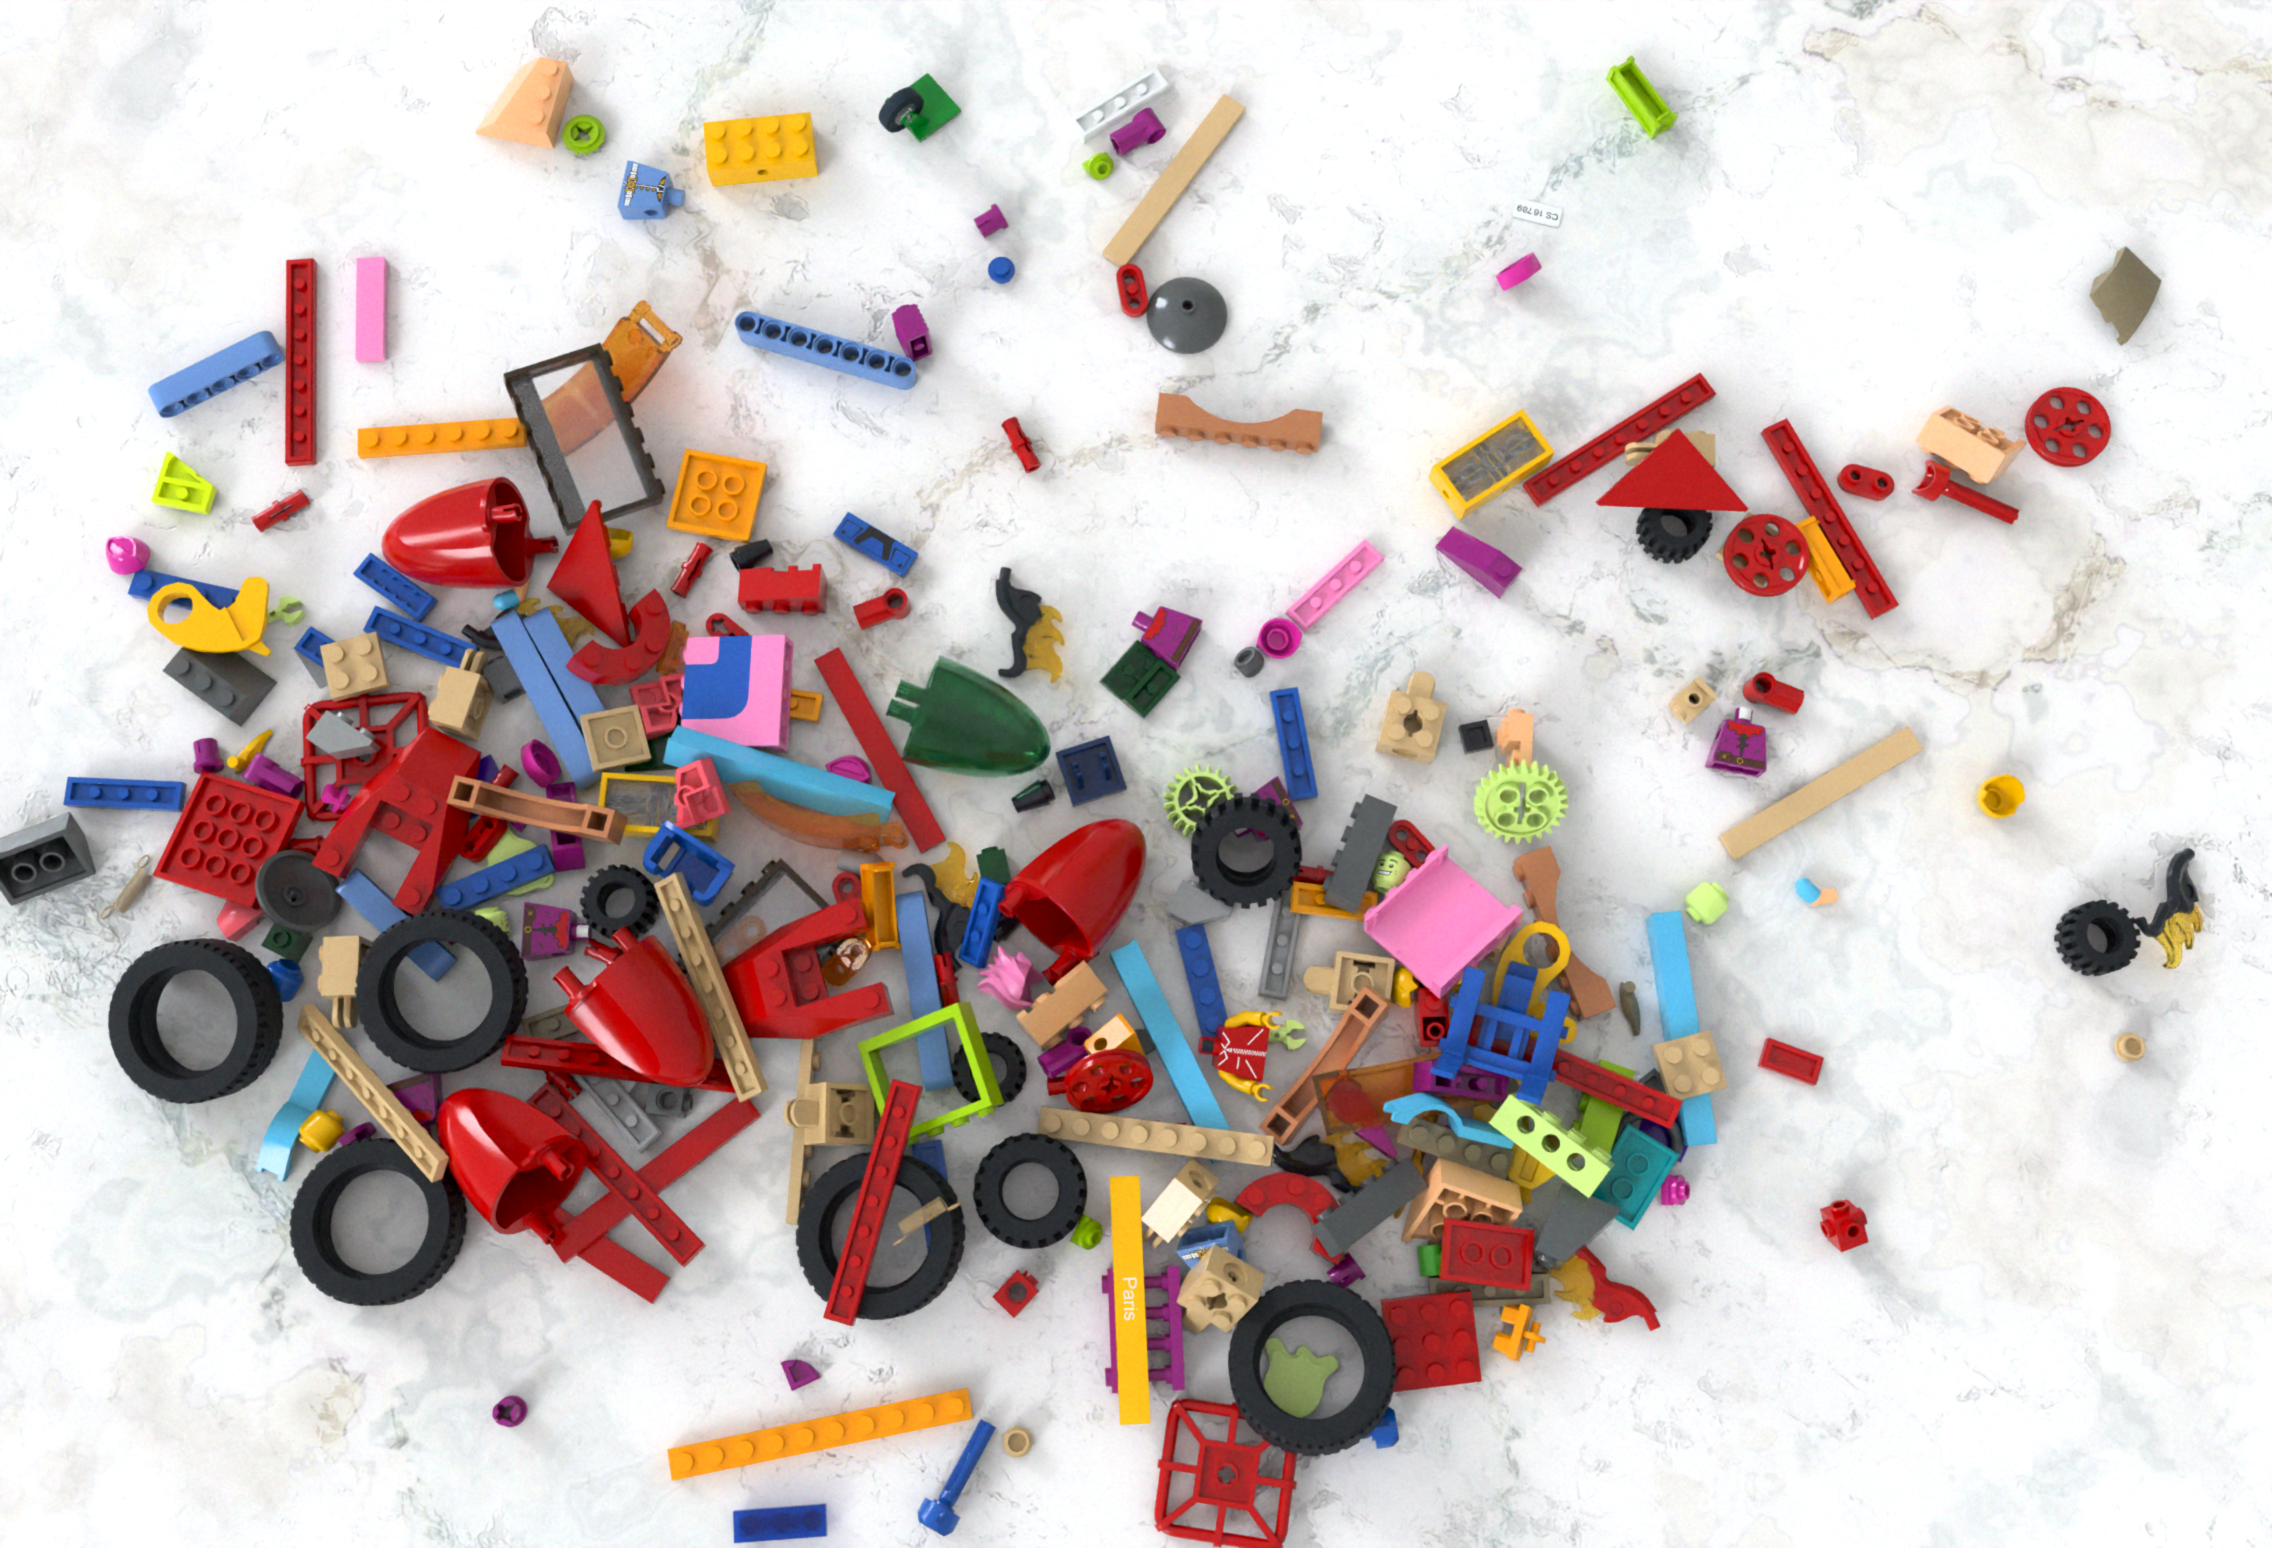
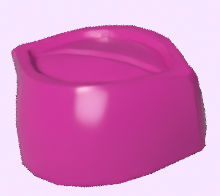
(1518, 271)
(126, 554)
(1279, 638)
(540, 763)
(851, 767)

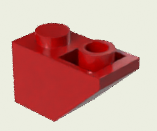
(1430, 1017)

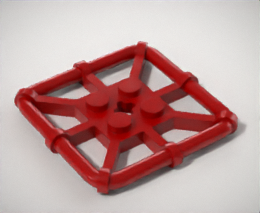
(354, 770)
(1209, 1486)

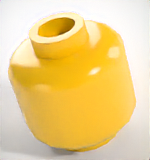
(321, 1130)

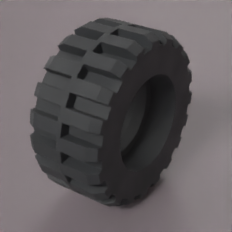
(1246, 886)
(989, 1191)

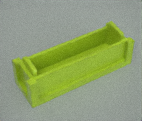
(1641, 98)

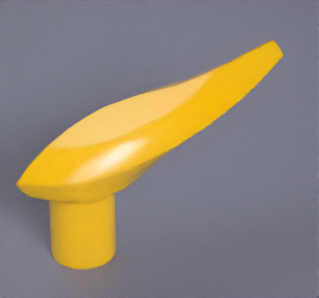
(244, 758)

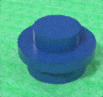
(1001, 270)

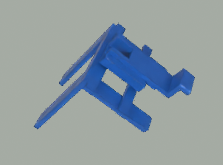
(1506, 1022)

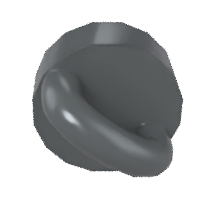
(1249, 662)

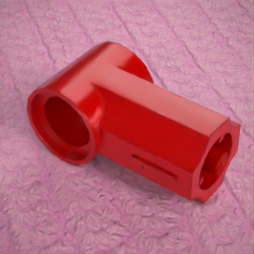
(879, 610)
(1775, 693)

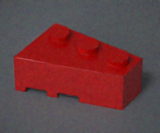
(783, 590)

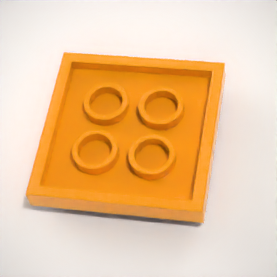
(717, 496)

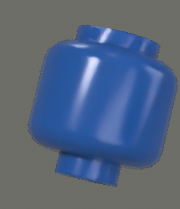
(287, 978)

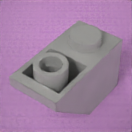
(340, 739)
(1195, 907)

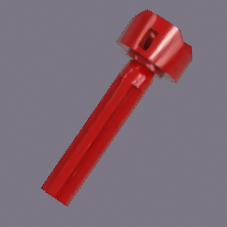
(1937, 482)

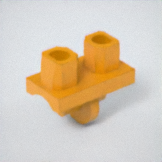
(1521, 1319)

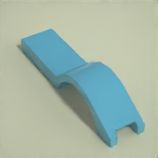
(1409, 1106)
(284, 1129)

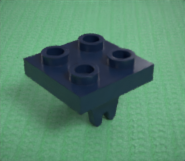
(1091, 771)

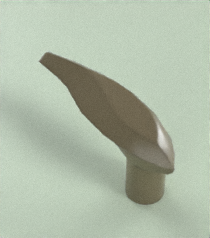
(1630, 1005)

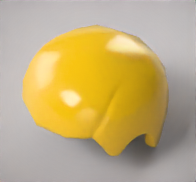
(621, 542)
(2000, 796)
(1402, 986)
(1221, 1210)

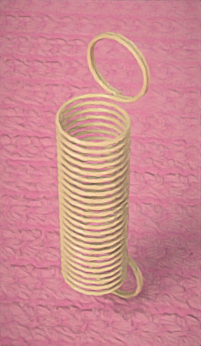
(127, 887)
(922, 1213)

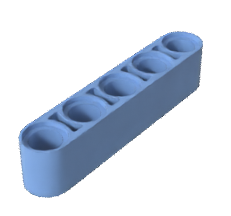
(216, 374)
(557, 654)
(378, 910)

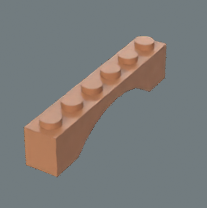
(1182, 417)
(545, 813)
(1539, 878)
(1344, 1044)

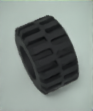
(1668, 546)
(610, 881)
(2118, 932)
(1011, 1055)

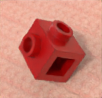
(1844, 1225)

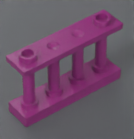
(1171, 1343)

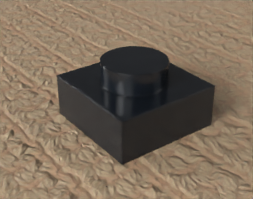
(1475, 736)

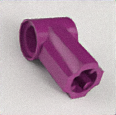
(1143, 129)
(269, 775)
(1066, 1053)

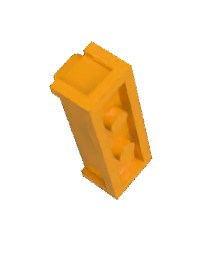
(1823, 562)
(879, 898)

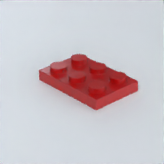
(1486, 1254)

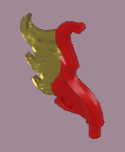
(1588, 1286)

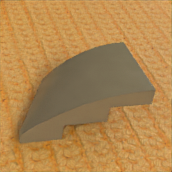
(2125, 293)

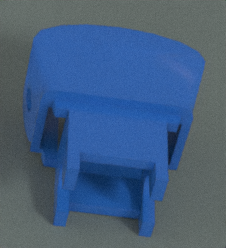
(702, 866)

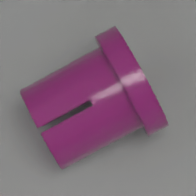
(991, 221)
(207, 756)
(1346, 1272)
(518, 1413)

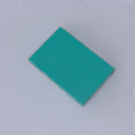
(1637, 1174)

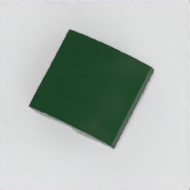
(1139, 679)

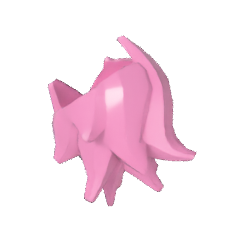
(1010, 980)

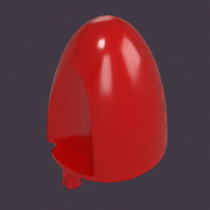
(467, 538)
(1079, 890)
(644, 1013)
(509, 1159)

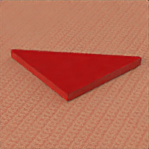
(1673, 478)
(590, 579)

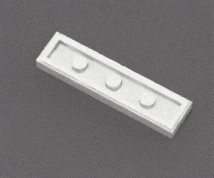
(1119, 104)

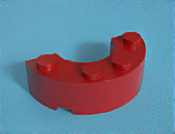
(628, 664)
(1291, 1190)

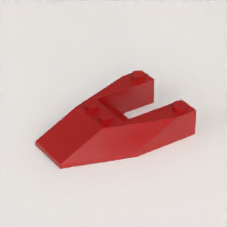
(410, 806)
(783, 986)

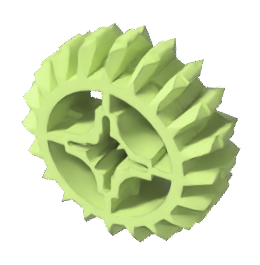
(1190, 808)

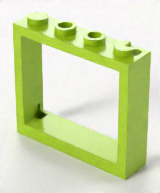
(976, 1054)

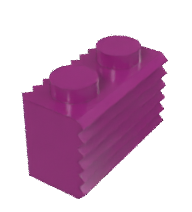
(912, 332)

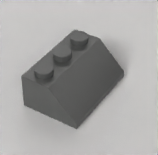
(221, 681)
(43, 858)

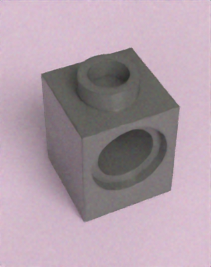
(503, 679)
(656, 1098)

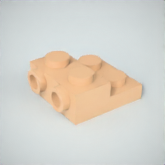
(1516, 737)

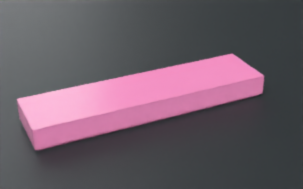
(371, 309)
(1335, 586)

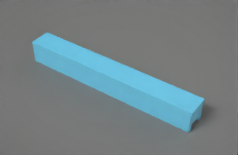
(779, 776)
(1678, 1013)
(1167, 1038)

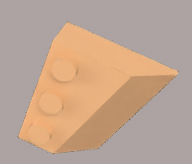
(531, 104)
(1967, 445)
(1064, 1008)
(1460, 1195)

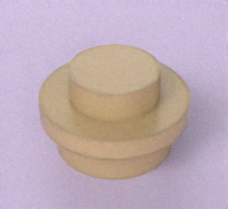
(2129, 1047)
(1017, 1441)

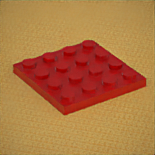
(227, 837)

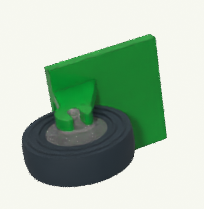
(919, 108)

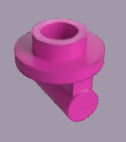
(336, 797)
(1674, 1190)

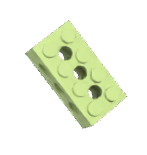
(1597, 1160)

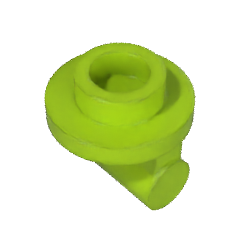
(1099, 166)
(1087, 1233)

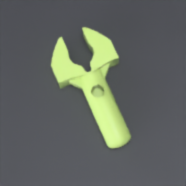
(280, 613)
(1280, 1035)

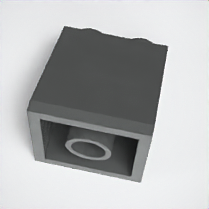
(1571, 1227)

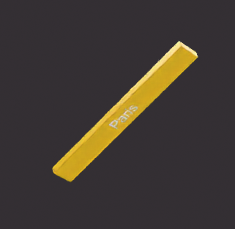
(1129, 1300)

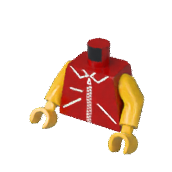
(1241, 1050)

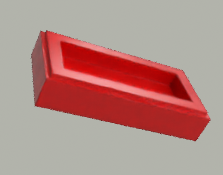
(1790, 1061)

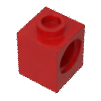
(1003, 1296)

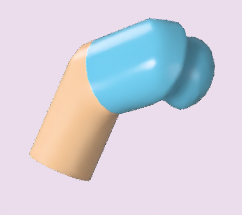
(511, 598)
(1814, 896)

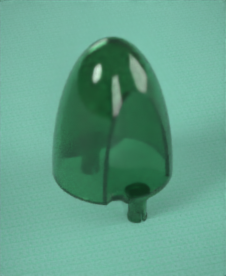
(969, 725)

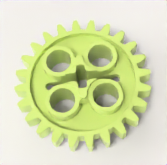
(1494, 801)

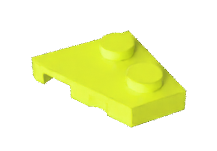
(182, 487)

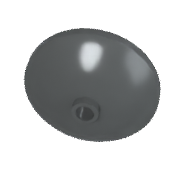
(1184, 329)
(310, 888)

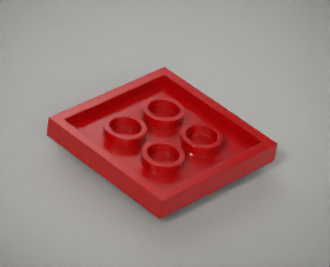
(1433, 1339)

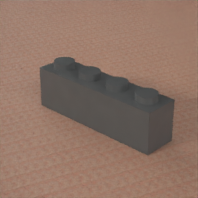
(1360, 853)
(1369, 1206)

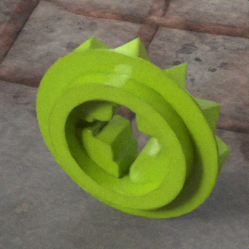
(585, 124)

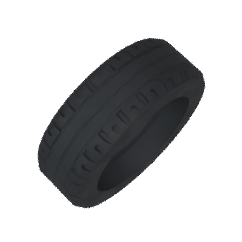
(379, 1007)
(135, 1030)
(312, 1226)
(927, 1282)
(1355, 1315)

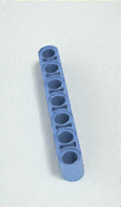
(817, 341)
(546, 698)
(923, 988)

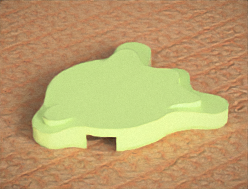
(509, 847)
(1296, 1380)

